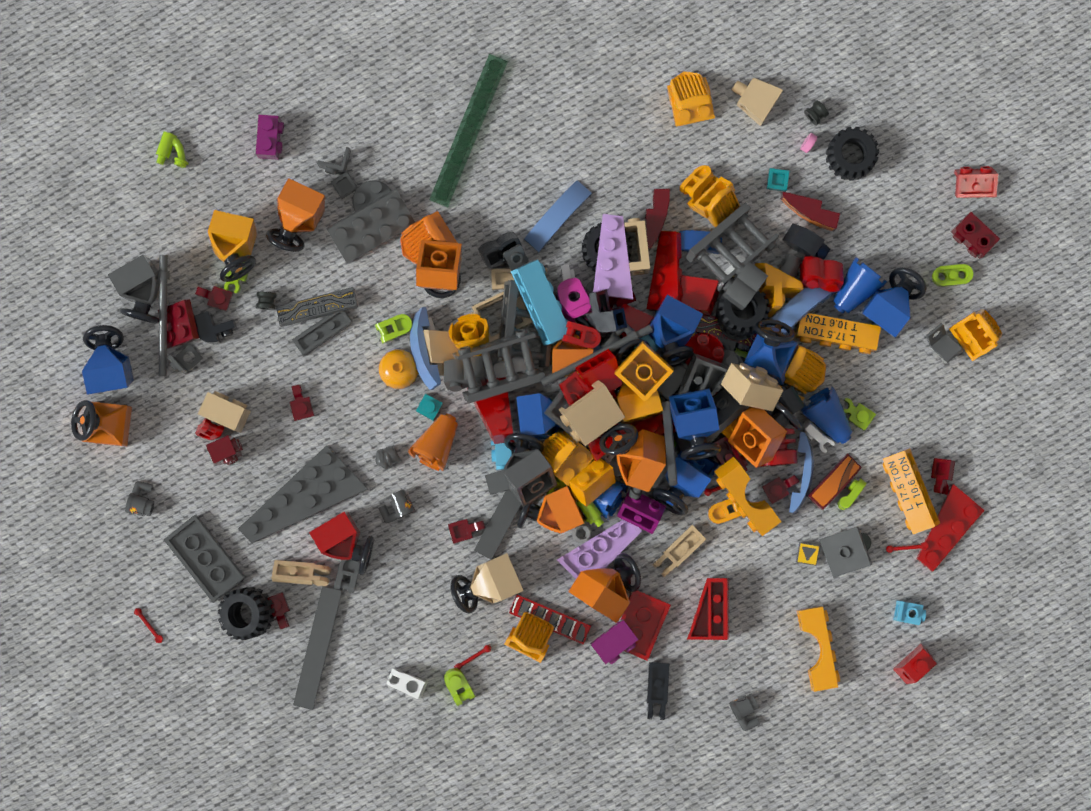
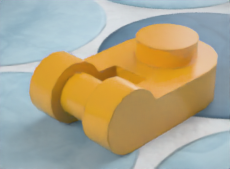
(700, 177)
(719, 513)

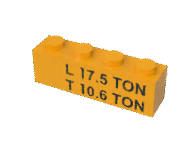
(838, 332)
(911, 491)

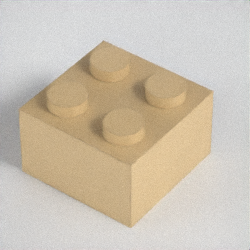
(752, 386)
(226, 413)

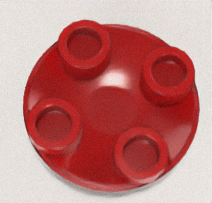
(707, 346)

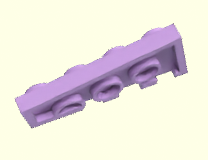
(612, 259)
(601, 549)

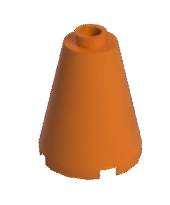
(435, 443)

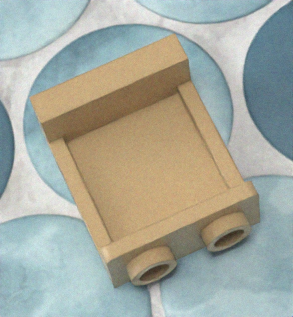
(643, 266)
(591, 414)

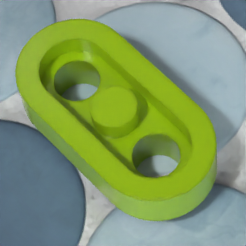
(951, 275)

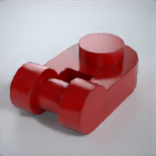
(588, 336)
(209, 430)

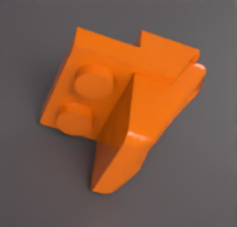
(428, 228)

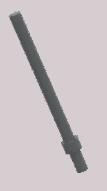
(163, 276)
(612, 347)

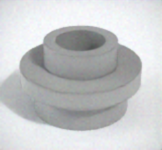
(587, 537)

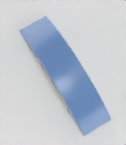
(557, 215)
(801, 306)
(427, 372)
(799, 498)

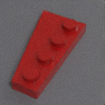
(666, 270)
(573, 390)
(955, 519)

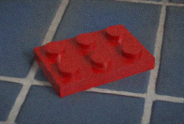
(645, 619)

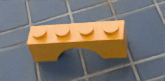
(735, 479)
(823, 673)

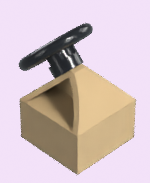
(491, 582)

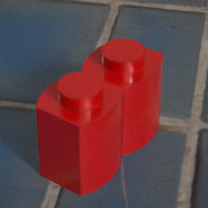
(821, 274)

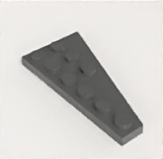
(311, 490)

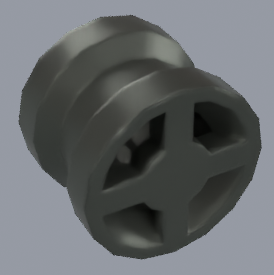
(816, 112)
(266, 300)

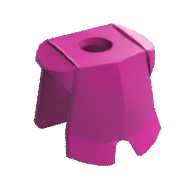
(573, 309)

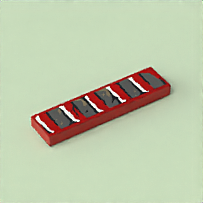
(563, 624)

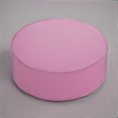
(808, 143)

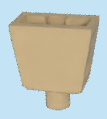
(756, 98)
(439, 348)

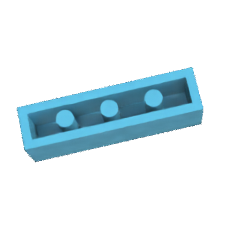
(540, 301)

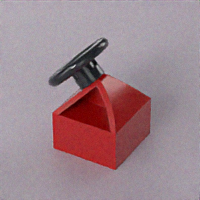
(339, 541)

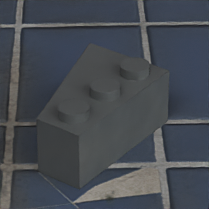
(702, 375)

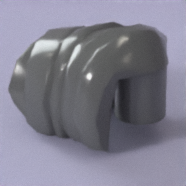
(387, 457)

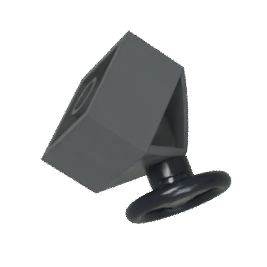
(139, 284)
(527, 469)

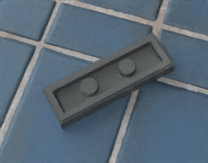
(322, 332)

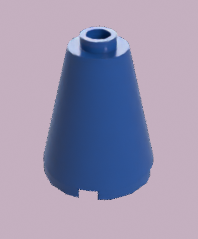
(857, 287)
(828, 415)
(611, 499)

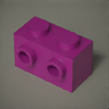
(268, 137)
(641, 512)
(614, 642)

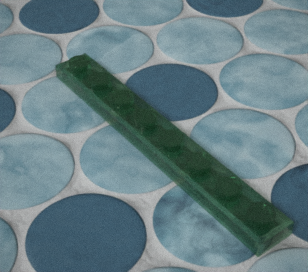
(468, 130)

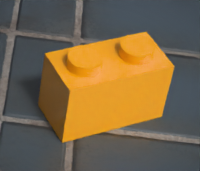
(592, 481)

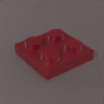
(180, 324)

